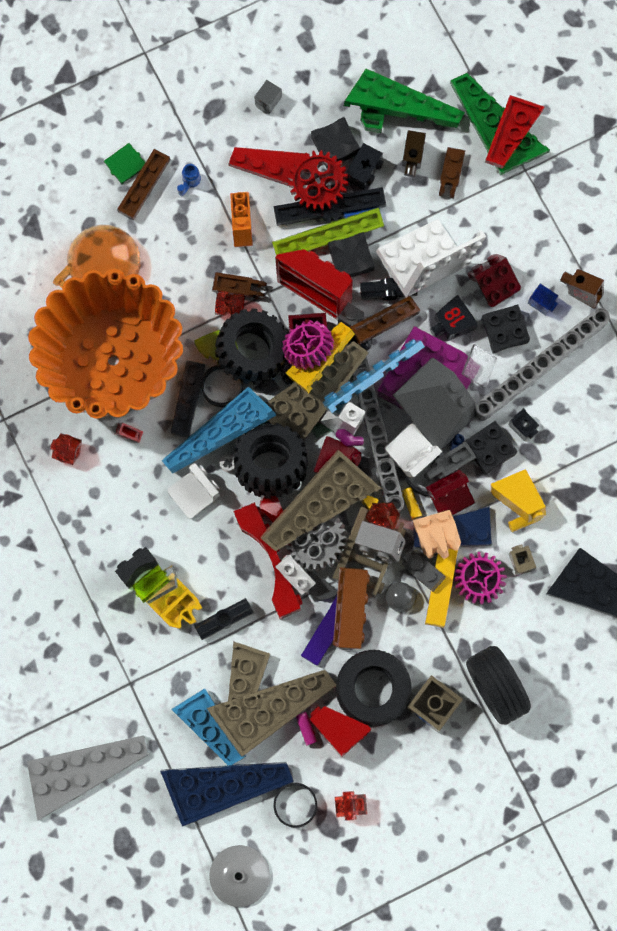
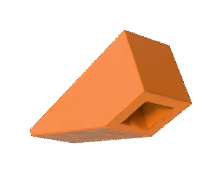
(241, 219)

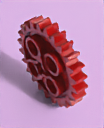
(311, 165)

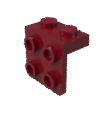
(495, 279)

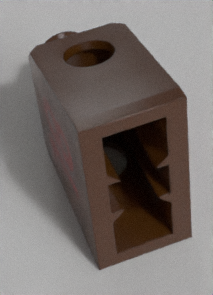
(584, 287)

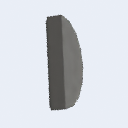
(321, 589)

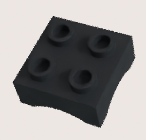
(336, 139)
(352, 255)
(505, 328)
(491, 447)
(134, 567)

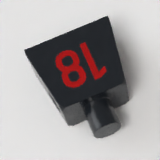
(453, 320)

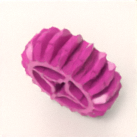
(308, 345)
(477, 570)

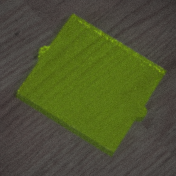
(150, 583)

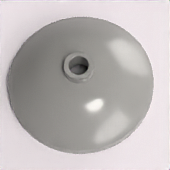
(254, 880)

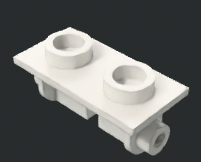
(295, 574)

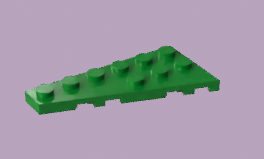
(485, 118)

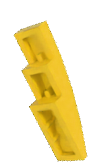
(440, 598)

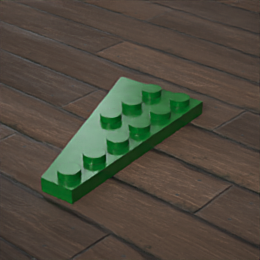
(399, 100)

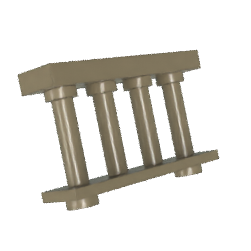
(350, 554)

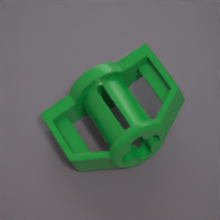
(373, 116)

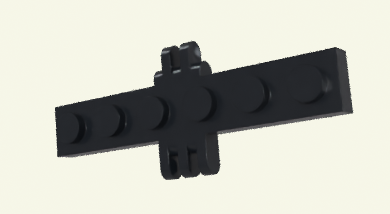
(351, 202)

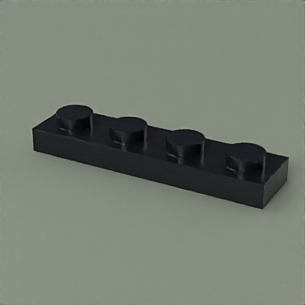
(187, 399)

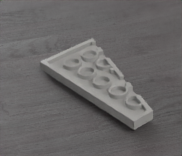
(71, 774)

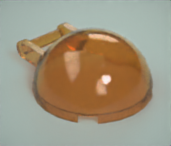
(100, 249)

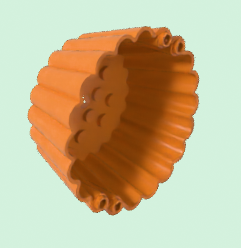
(99, 321)

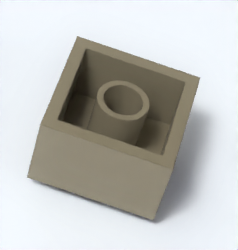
(434, 703)

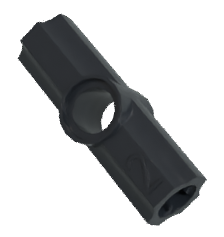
(385, 289)
(235, 612)

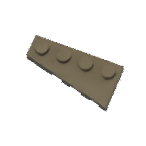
(246, 670)

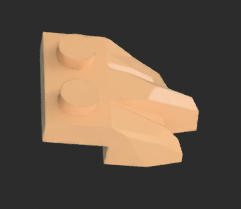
(437, 534)

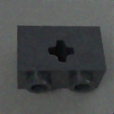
(365, 157)

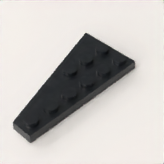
(587, 584)

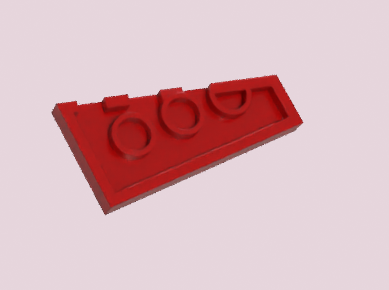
(513, 127)
(265, 163)

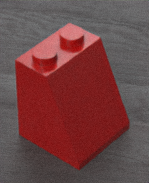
(338, 729)

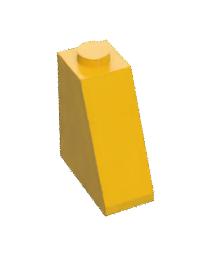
(520, 496)

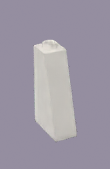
(345, 417)

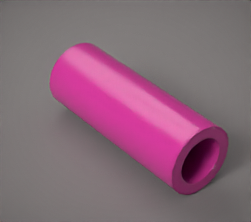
(306, 728)

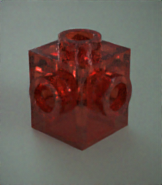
(66, 448)
(383, 515)
(347, 807)

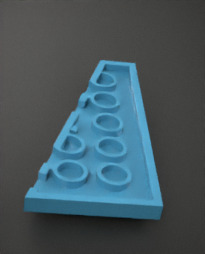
(366, 379)
(229, 423)

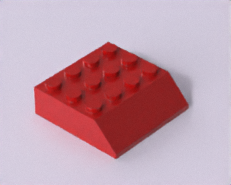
(315, 280)

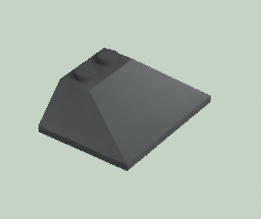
(436, 403)

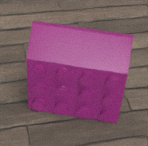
(434, 348)

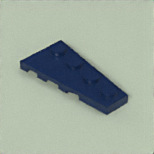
(472, 527)

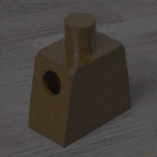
(413, 147)

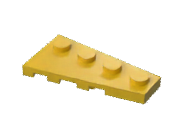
(305, 378)

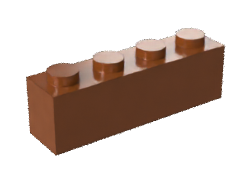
(350, 607)

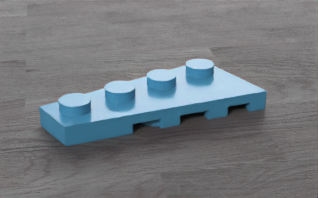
(196, 716)

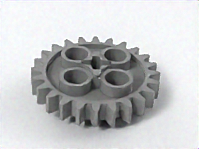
(328, 551)

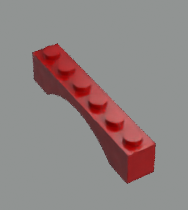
(251, 524)

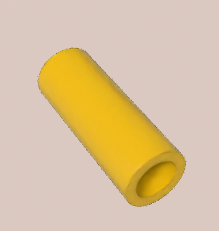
(411, 503)
(519, 523)

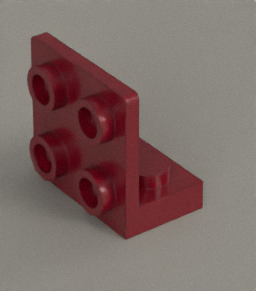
(451, 493)

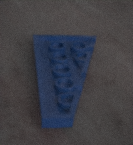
(212, 789)

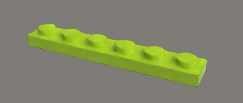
(329, 232)

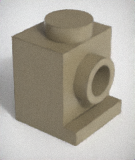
(528, 565)

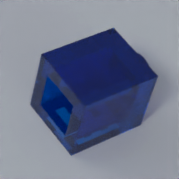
(543, 299)

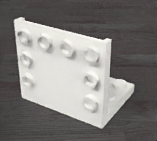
(426, 257)

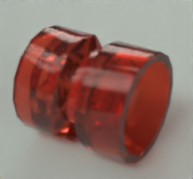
(228, 303)

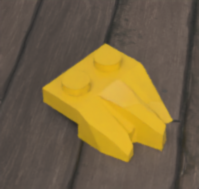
(176, 606)

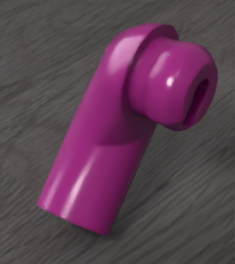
(348, 439)

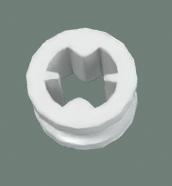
(222, 463)

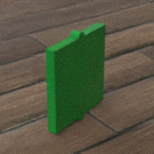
(125, 163)

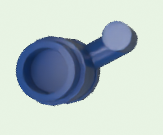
(191, 179)

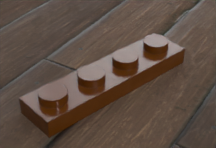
(143, 184)
(385, 320)

